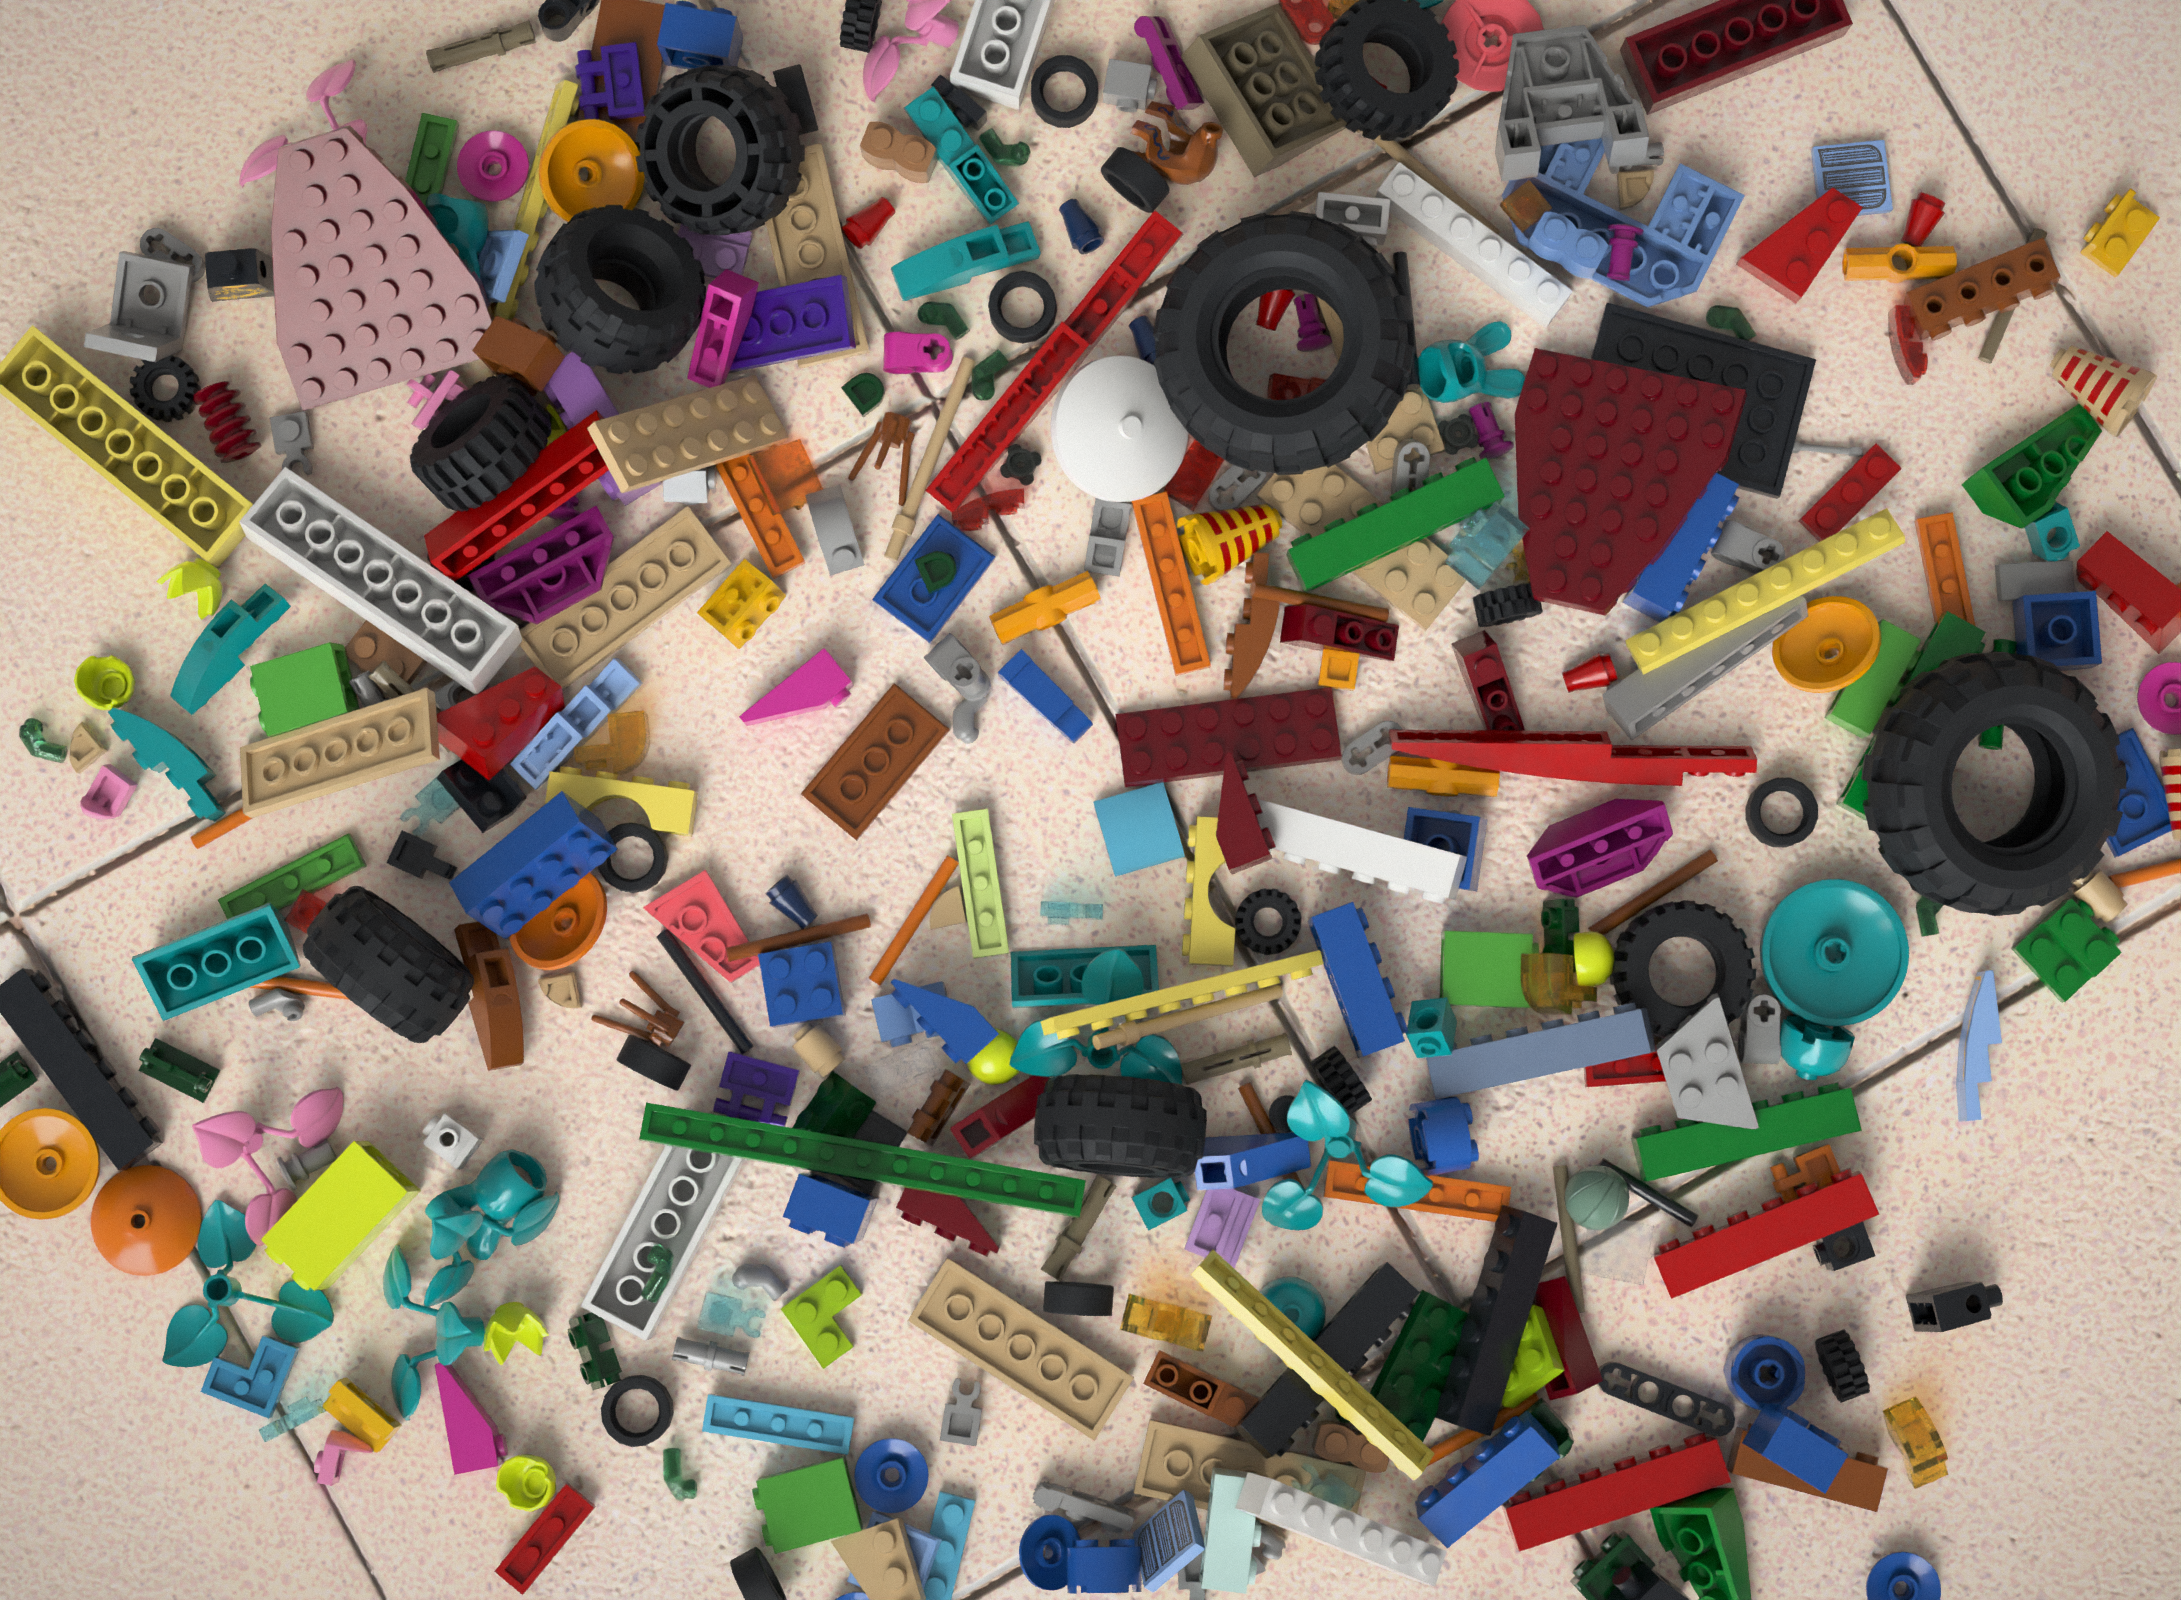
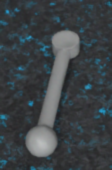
(1851, 451)

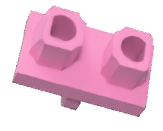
(447, 388)

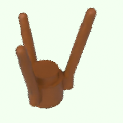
(891, 432)
(662, 1025)

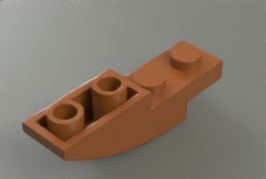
(1251, 641)
(495, 994)
(1199, 1389)

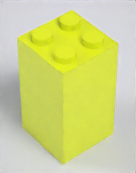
(339, 1216)

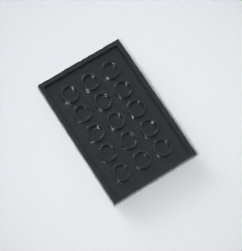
(1772, 379)

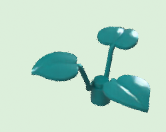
(1105, 980)
(1317, 1115)
(456, 1224)
(193, 1333)
(453, 1334)

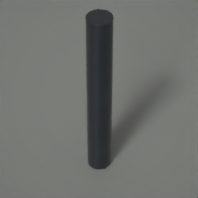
(1654, 1196)

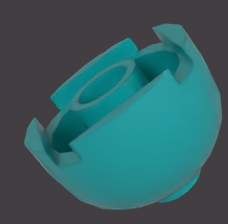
(1814, 1047)
(1298, 1302)

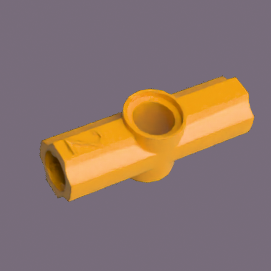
(1876, 263)
(1045, 607)
(1441, 777)

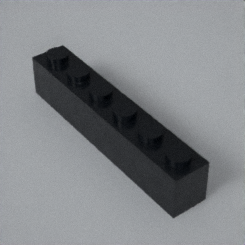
(76, 1069)
(1496, 1320)
(1345, 1339)

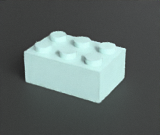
(1228, 1536)

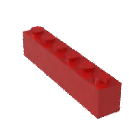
(554, 478)
(1766, 1233)
(1615, 1492)

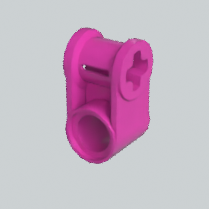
(911, 353)

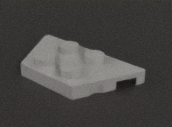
(1705, 1070)

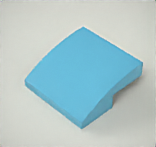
(1139, 829)

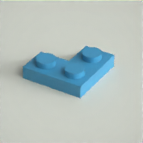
(253, 1387)

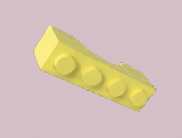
(668, 808)
(1209, 939)

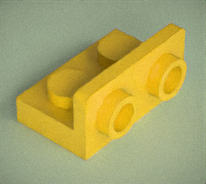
(2120, 233)
(742, 604)
(361, 1414)

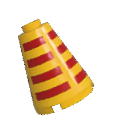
(1225, 538)

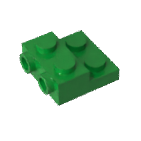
(2067, 948)

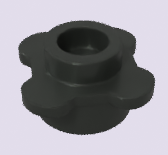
(1464, 426)
(1017, 455)

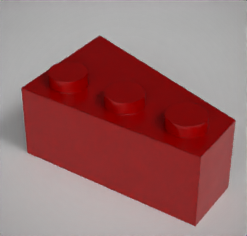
(1802, 246)
(2132, 590)
(500, 720)

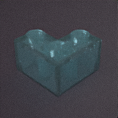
(1485, 547)

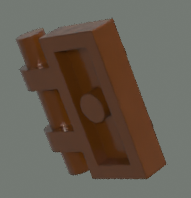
(938, 1107)

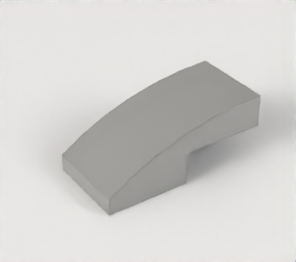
(1107, 537)
(2033, 578)

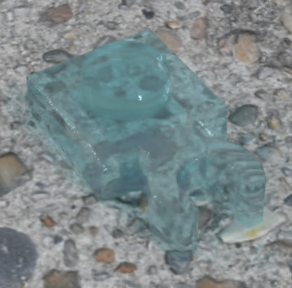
(435, 804)
(1061, 912)
(724, 1313)
(300, 1413)
(1330, 1489)

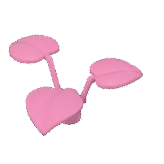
(884, 56)
(328, 83)
(236, 1134)

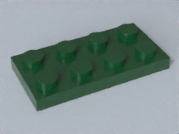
(1420, 1363)

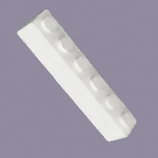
(1473, 245)
(1364, 852)
(1340, 1529)

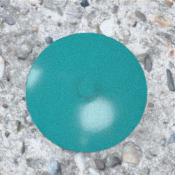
(1834, 952)

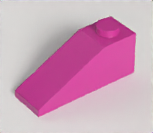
(722, 326)
(806, 690)
(469, 1428)

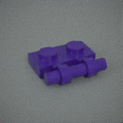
(622, 82)
(758, 1079)

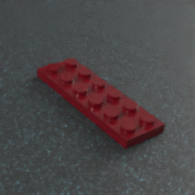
(1259, 730)

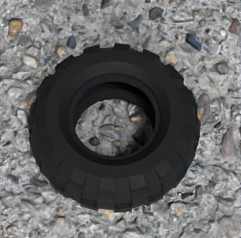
(1269, 256)
(2071, 797)

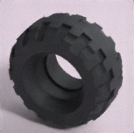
(763, 139)
(643, 260)
(388, 964)
(1120, 1126)

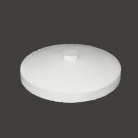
(1116, 430)

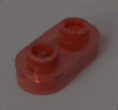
(1306, 13)

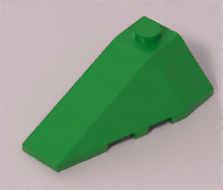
(2032, 473)
(1707, 1542)

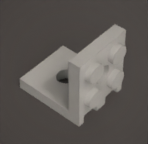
(138, 326)

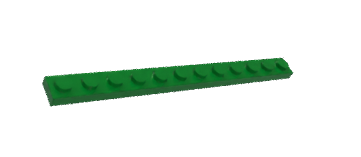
(862, 1160)

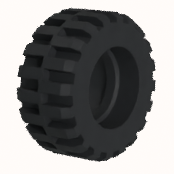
(1353, 91)
(480, 443)
(1689, 920)

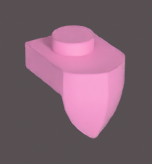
(108, 794)
(330, 1461)

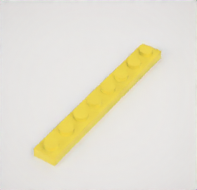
(533, 204)
(1765, 591)
(1169, 998)
(1313, 1365)

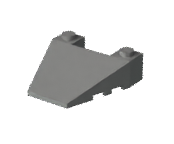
(1564, 94)

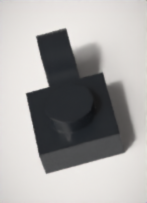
(416, 856)

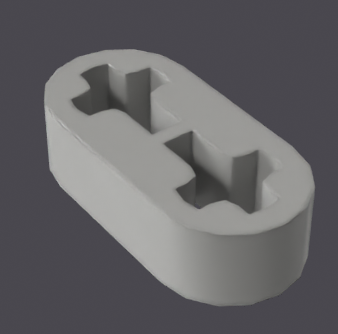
(176, 248)
(1401, 467)
(1243, 489)
(1365, 741)

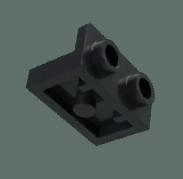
(482, 799)

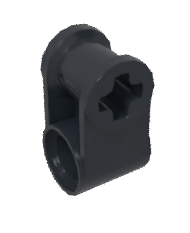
(572, 10)

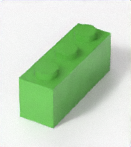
(1863, 701)

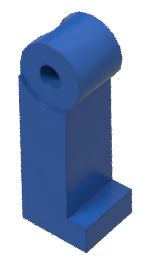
(1044, 696)

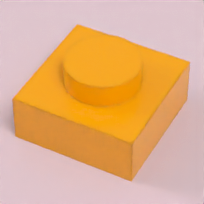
(1338, 669)

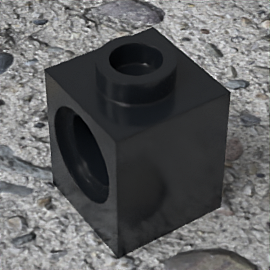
(1859, 1248)

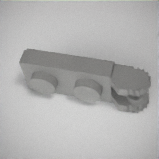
(1084, 1506)

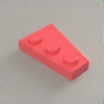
(704, 923)

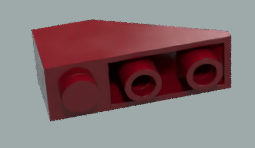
(1334, 630)
(1487, 682)
(1238, 828)
(999, 1117)
(949, 1215)
(1570, 1339)

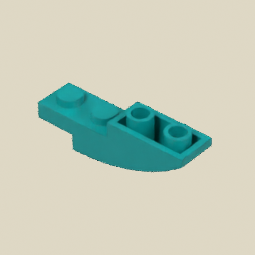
(961, 156)
(964, 257)
(216, 651)
(162, 750)

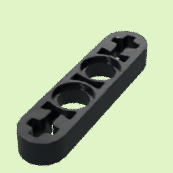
(1663, 1403)

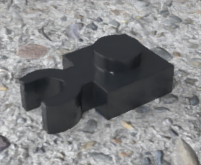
(963, 107)

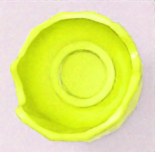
(104, 682)
(1592, 958)
(993, 1062)
(526, 1482)

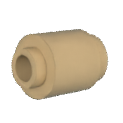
(2100, 895)
(818, 1049)

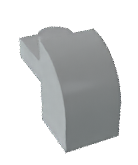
(834, 530)

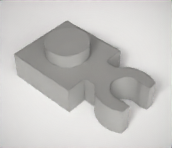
(291, 437)
(961, 1419)

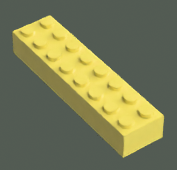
(124, 446)

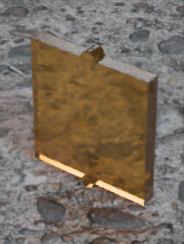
(785, 476)

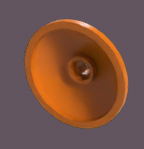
(548, 940)
(170, 1216)

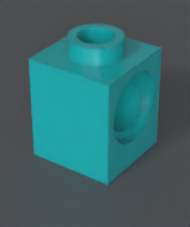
(2063, 540)
(1431, 1027)
(1152, 1218)

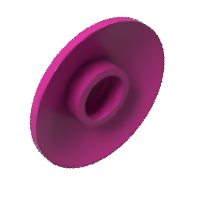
(484, 151)
(2151, 698)

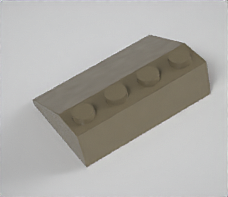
(1262, 88)

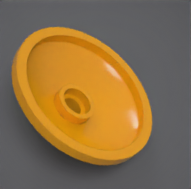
(610, 163)
(1832, 628)
(24, 1178)

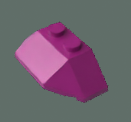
(548, 570)
(1599, 846)

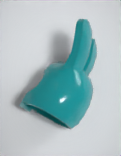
(462, 224)
(1458, 368)
(500, 1195)

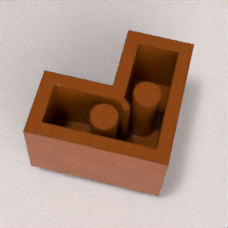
(519, 352)

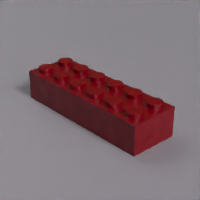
(1725, 45)

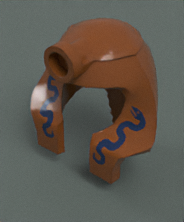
(1190, 153)

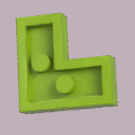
(814, 1312)
(1536, 1360)

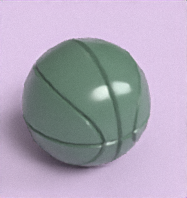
(1597, 1197)

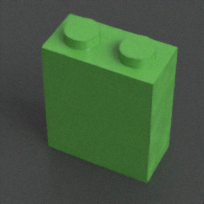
(303, 688)
(1483, 968)
(808, 1504)

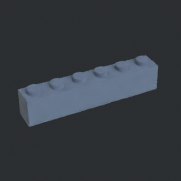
(1542, 1052)

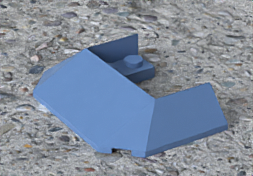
(1674, 245)

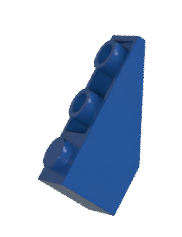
(955, 1022)
(1248, 1159)

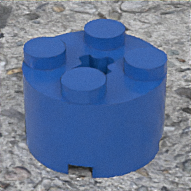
(1442, 1135)
(1786, 1372)
(1104, 1568)

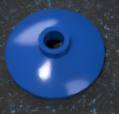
(877, 1489)
(1055, 1536)
(1916, 1572)

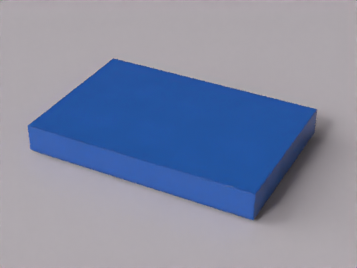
(906, 594)
(2143, 801)

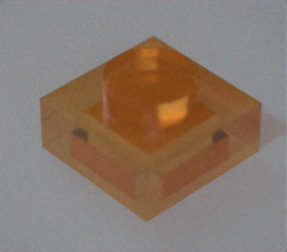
(1525, 206)

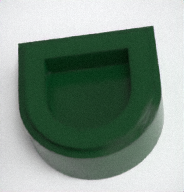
(864, 392)
(936, 570)

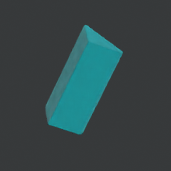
(217, 961)
(1056, 975)

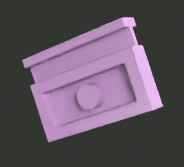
(719, 251)
(1222, 1224)

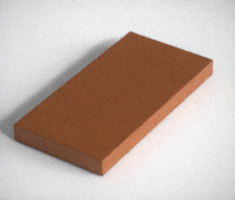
(627, 23)
(875, 762)

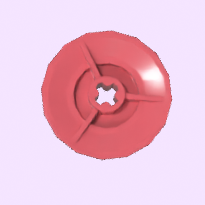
(1473, 21)

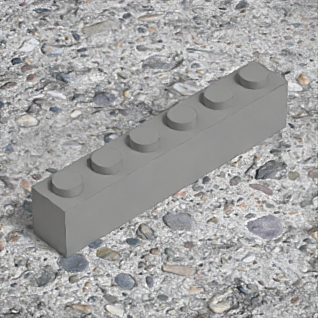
(1648, 698)

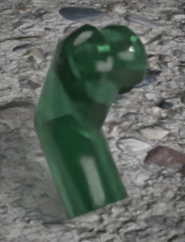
(1004, 154)
(943, 315)
(1730, 319)
(983, 375)
(37, 746)
(1926, 915)
(661, 1275)
(672, 1476)

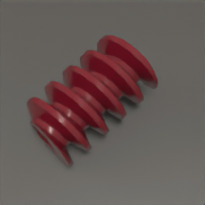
(225, 422)

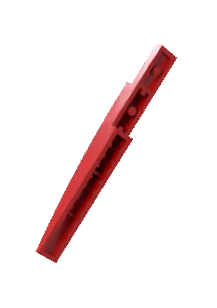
(1055, 362)
(1574, 755)

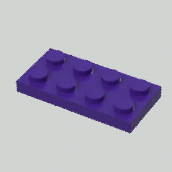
(797, 324)

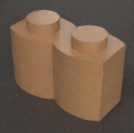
(890, 150)
(1340, 1444)

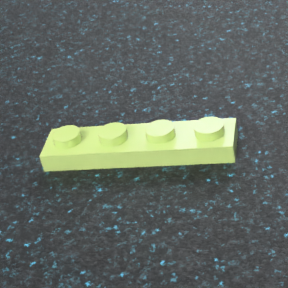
(980, 883)

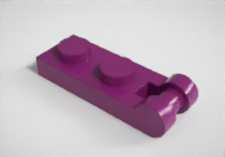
(1167, 61)

